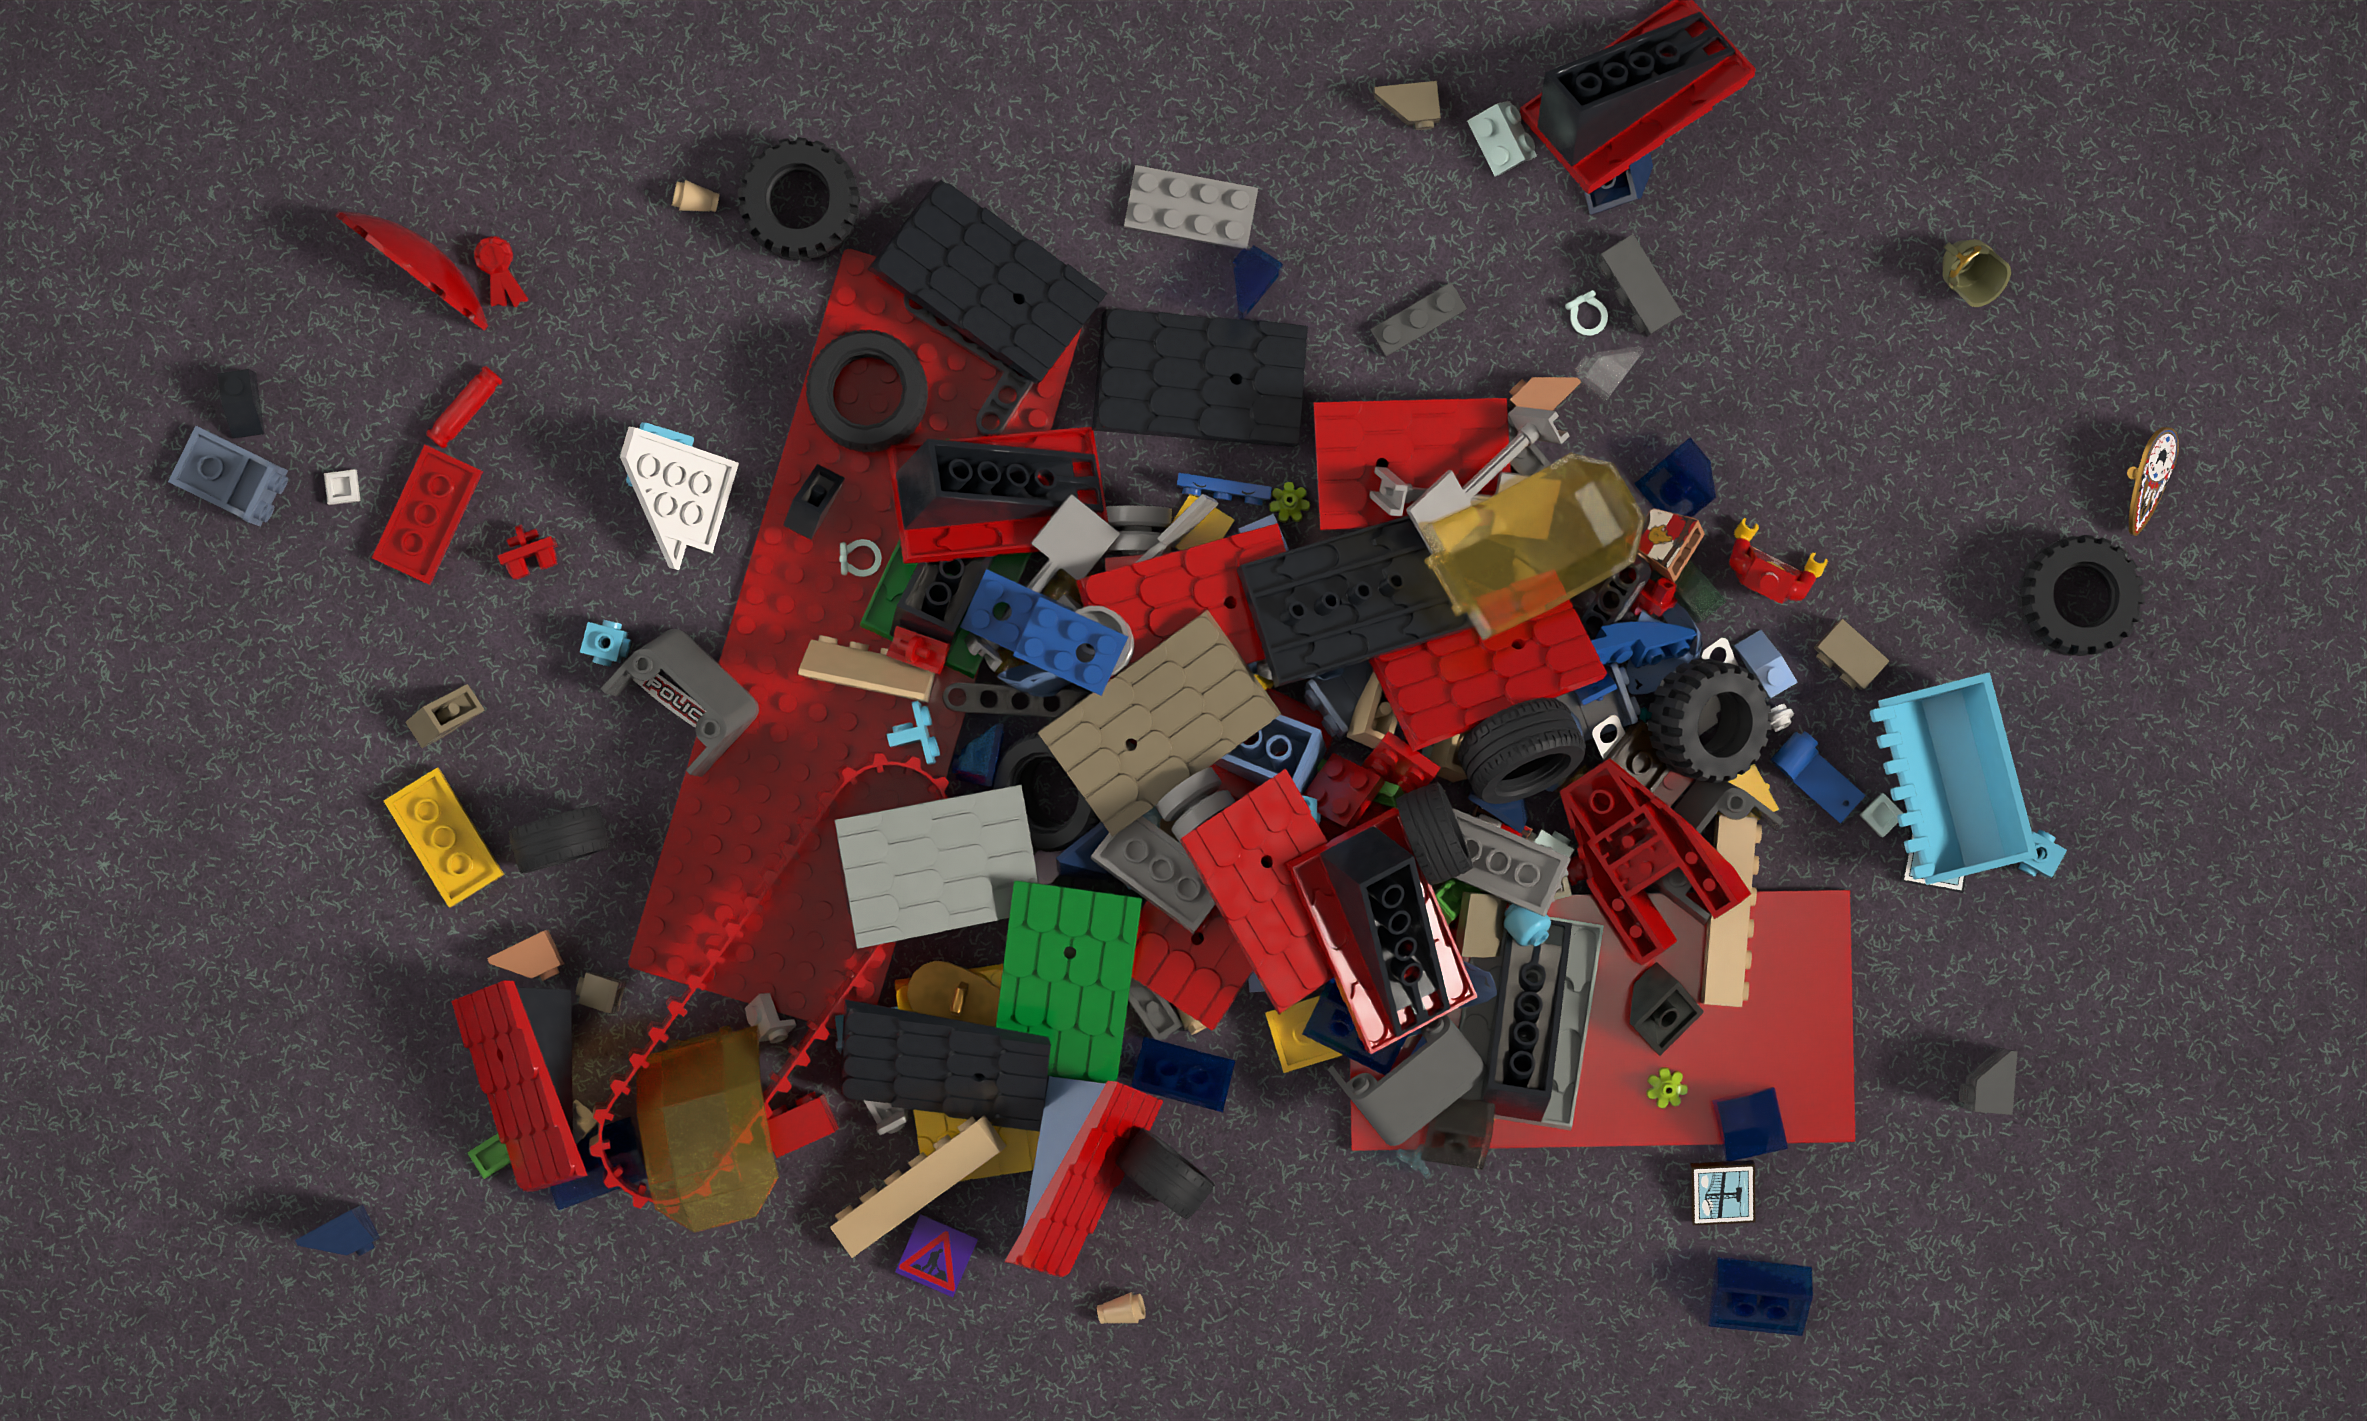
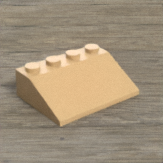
(864, 669)

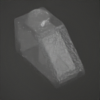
(1606, 370)

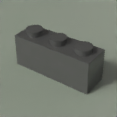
(1639, 286)

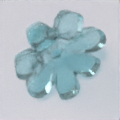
(1414, 1161)

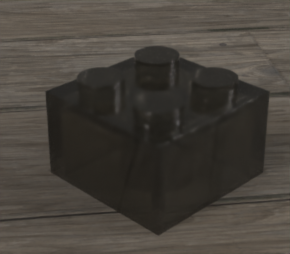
(1460, 1134)

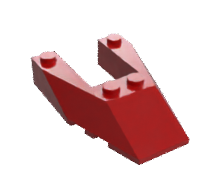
(1631, 842)

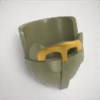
(1975, 271)

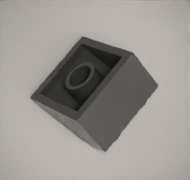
(1991, 1084)

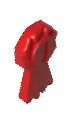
(494, 257)

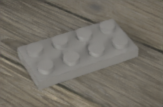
(1191, 207)
(1511, 865)
(1157, 871)

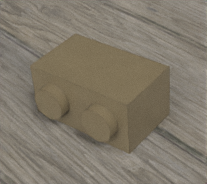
(1850, 655)

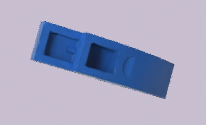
(1642, 642)

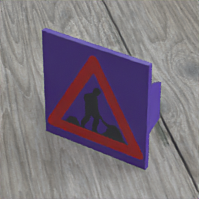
(936, 1255)

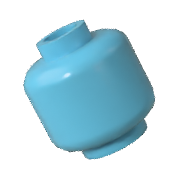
(1526, 926)

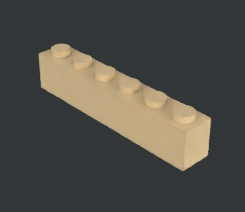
(1728, 934)
(917, 1186)

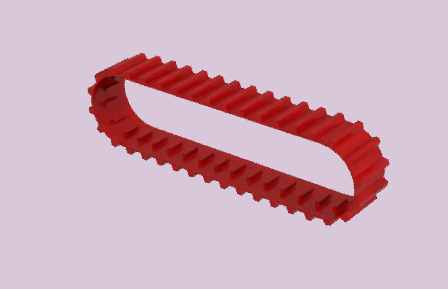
(780, 1082)

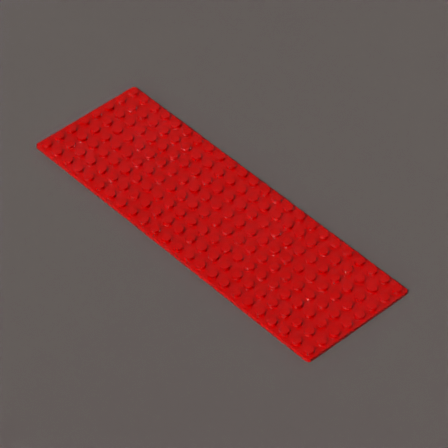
(807, 727)

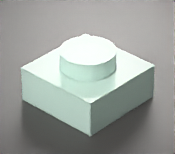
(1881, 815)

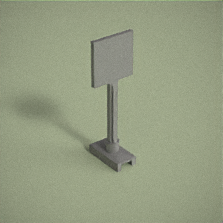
(1395, 492)
(1446, 494)
(1170, 537)
(1072, 541)

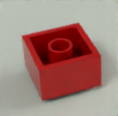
(800, 1124)

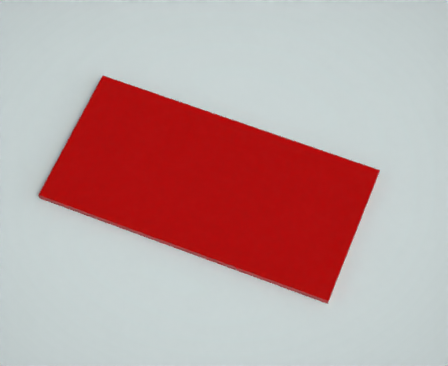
(1785, 1036)

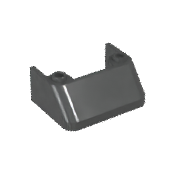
(726, 702)
(1698, 809)
(1419, 1085)

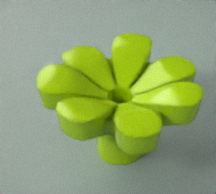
(1289, 509)
(1663, 1082)

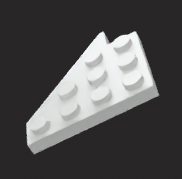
(679, 491)

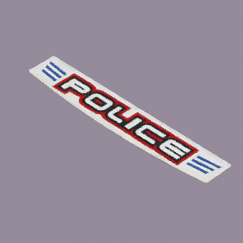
(673, 699)

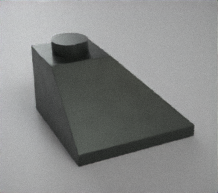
(1661, 1008)

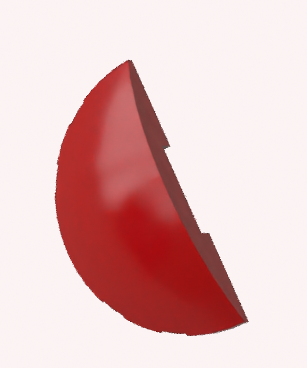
(420, 260)

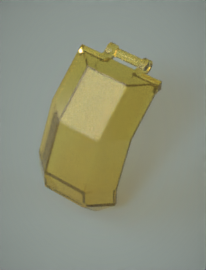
(1536, 543)
(706, 1129)

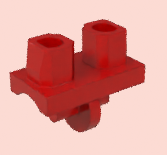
(515, 559)
(1654, 596)
(918, 650)

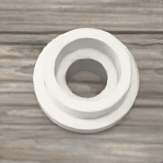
(1780, 717)

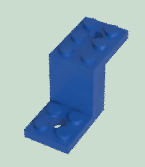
(1044, 632)

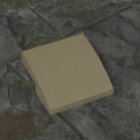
(1480, 925)

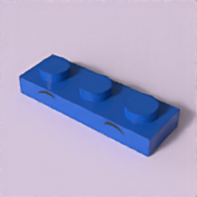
(1223, 489)

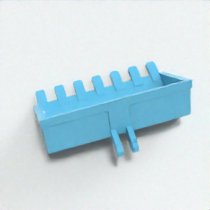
(1955, 779)

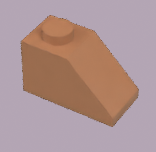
(1542, 392)
(531, 957)

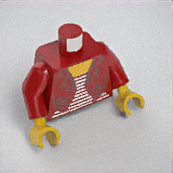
(1769, 574)

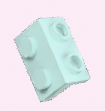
(1502, 137)

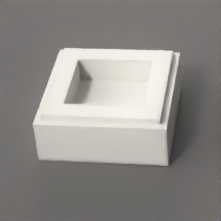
(342, 487)

